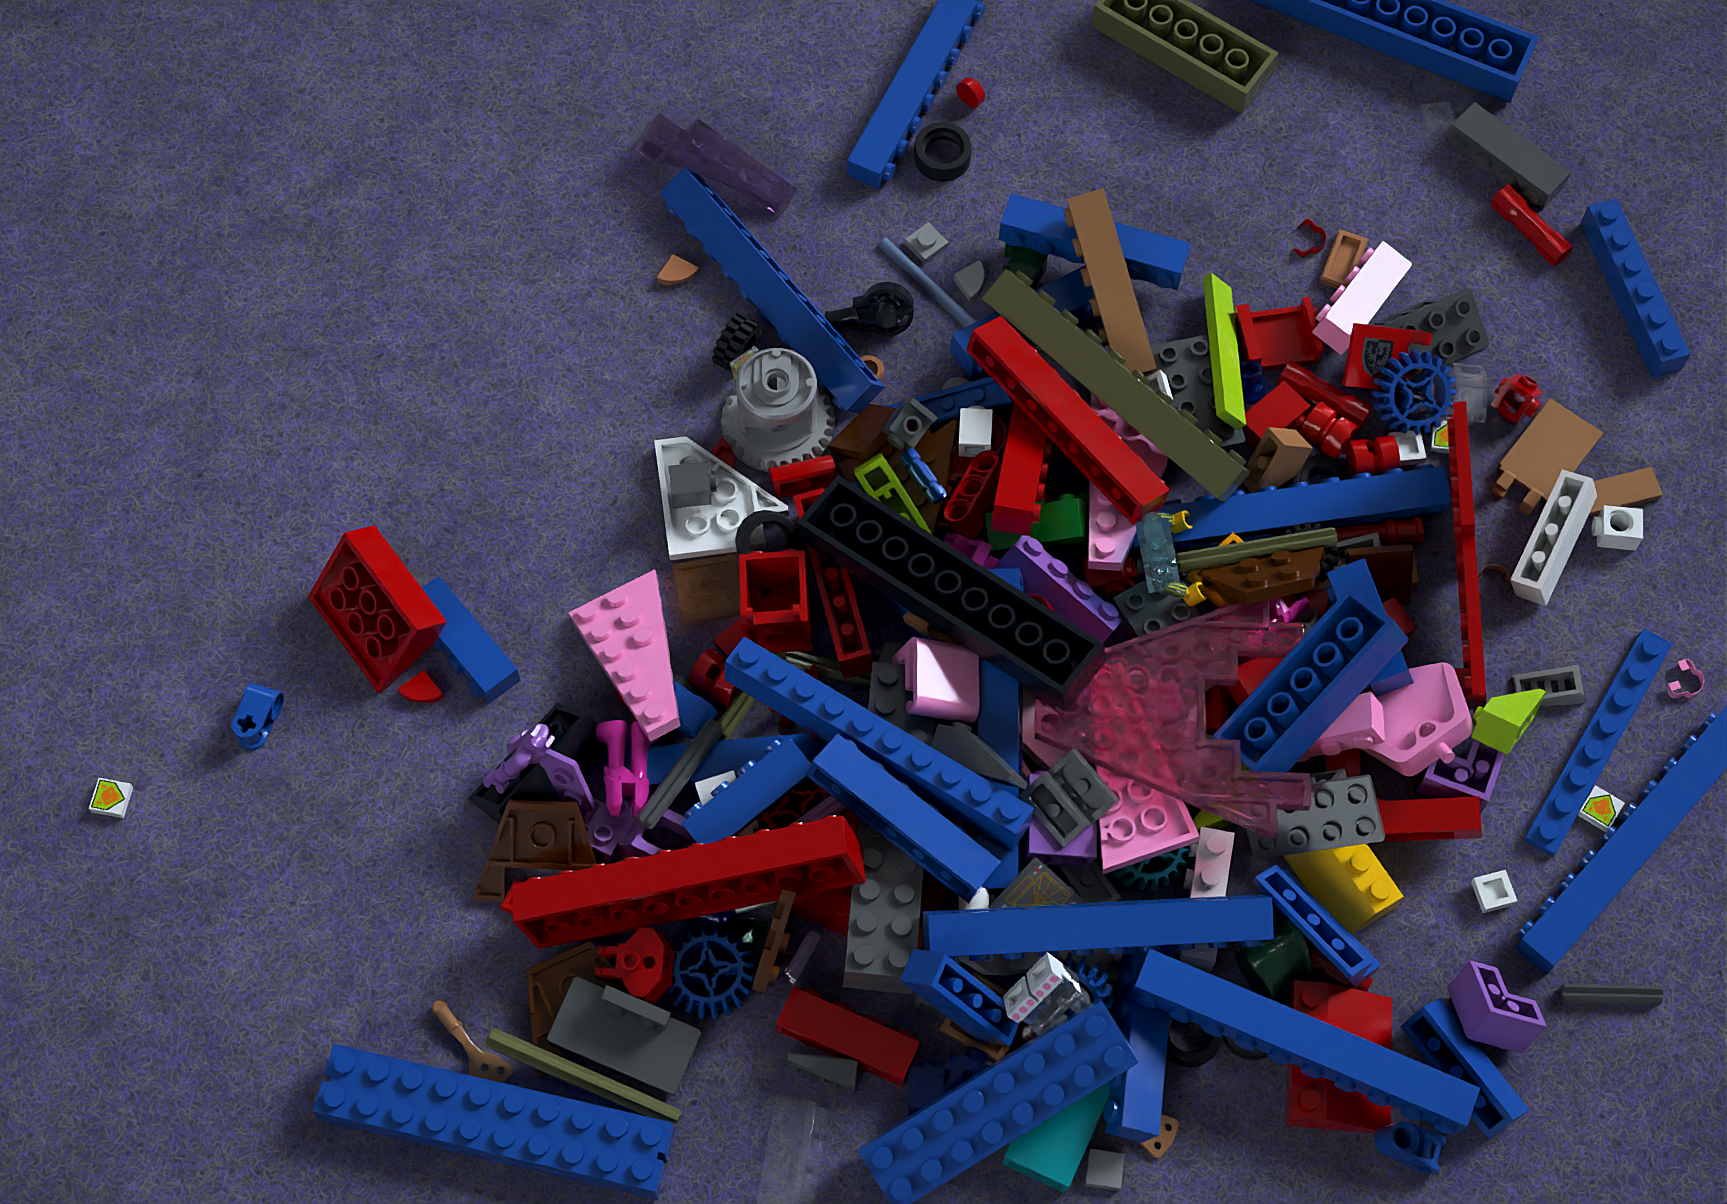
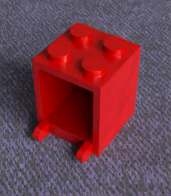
(777, 622)

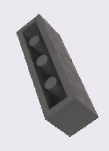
(1508, 156)

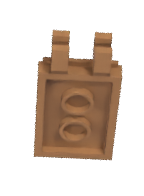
(1549, 444)

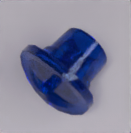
(1253, 383)

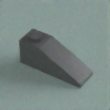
(975, 754)

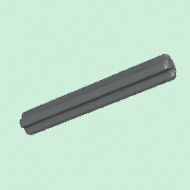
(680, 774)

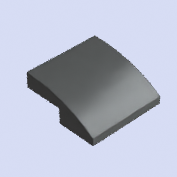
(1069, 797)

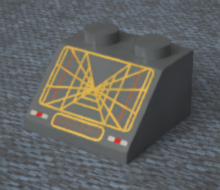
(1036, 887)

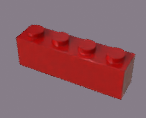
(848, 1035)

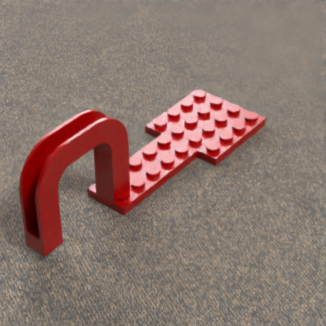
(1460, 815)

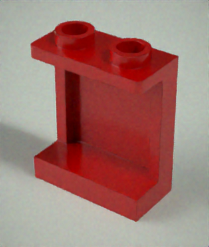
(1279, 335)

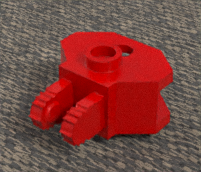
(641, 964)

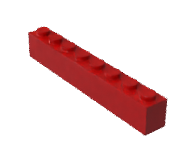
(1067, 420)

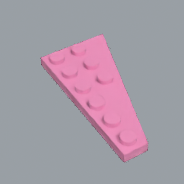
(632, 647)

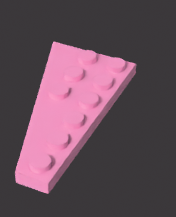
(1141, 823)

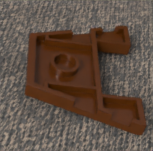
(537, 838)
(775, 942)
(549, 985)

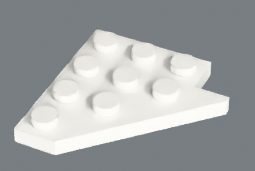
(713, 527)

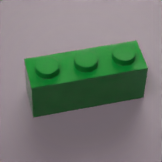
(1058, 524)

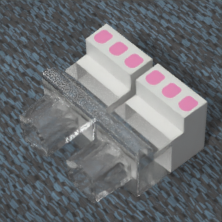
(1045, 995)

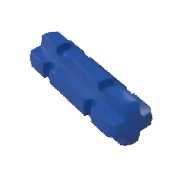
(922, 476)

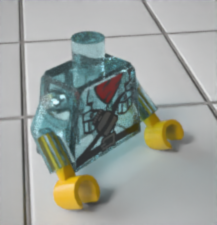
(1160, 557)

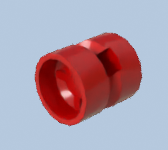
(1330, 432)
(1372, 457)
(705, 671)

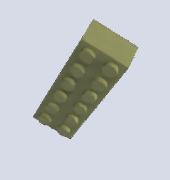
(1190, 46)

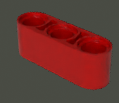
(974, 495)

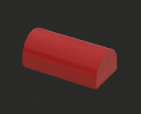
(802, 476)

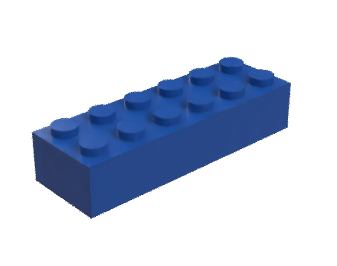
(1313, 684)

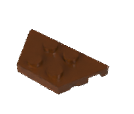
(1268, 577)

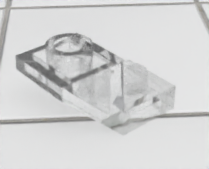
(1472, 388)

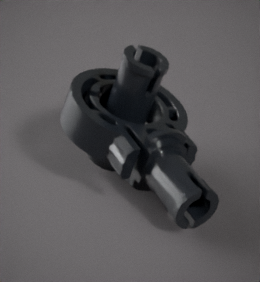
(877, 316)

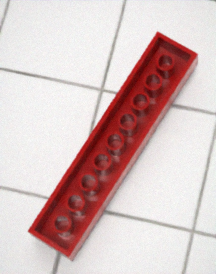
(688, 882)

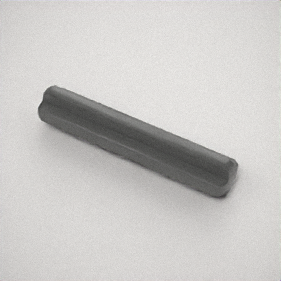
(1611, 994)

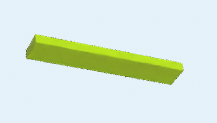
(1224, 352)

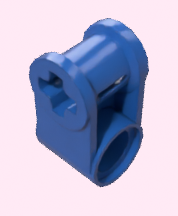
(257, 709)
(692, 711)
(1416, 1146)

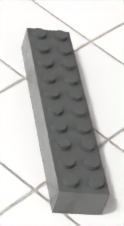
(886, 907)

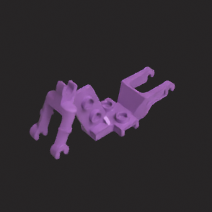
(604, 831)

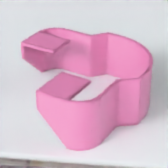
(1684, 665)

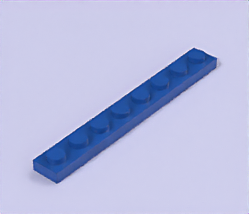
(1597, 742)

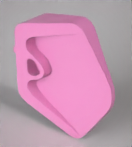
(1423, 720)

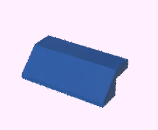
(1317, 924)

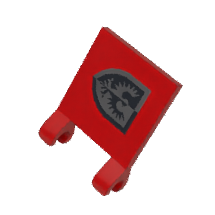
(1372, 347)

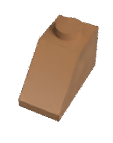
(1276, 458)

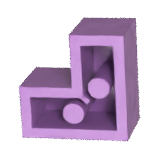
(1464, 777)
(1492, 1013)

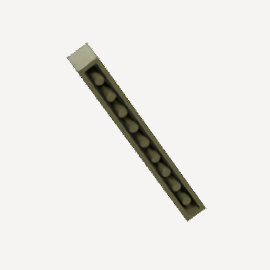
(1116, 385)

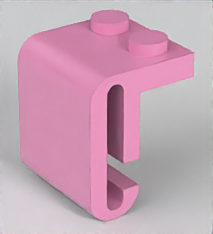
(941, 679)

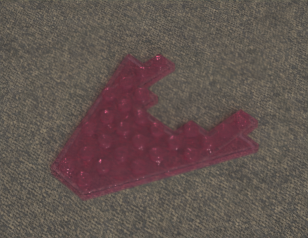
(1149, 716)

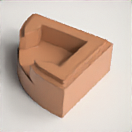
(677, 271)

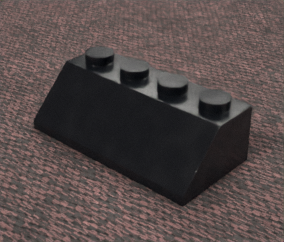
(574, 738)

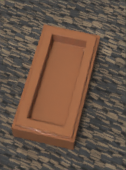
(1343, 258)

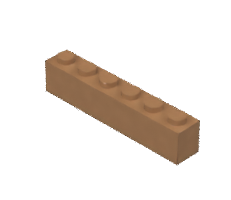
(1109, 280)

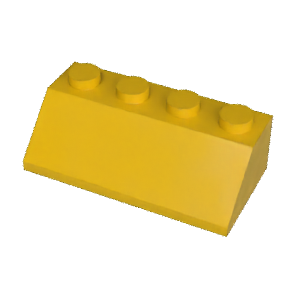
(1347, 884)

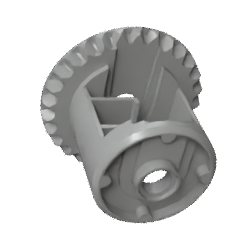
(774, 391)

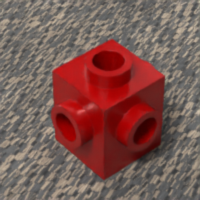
(1510, 405)
(1111, 582)

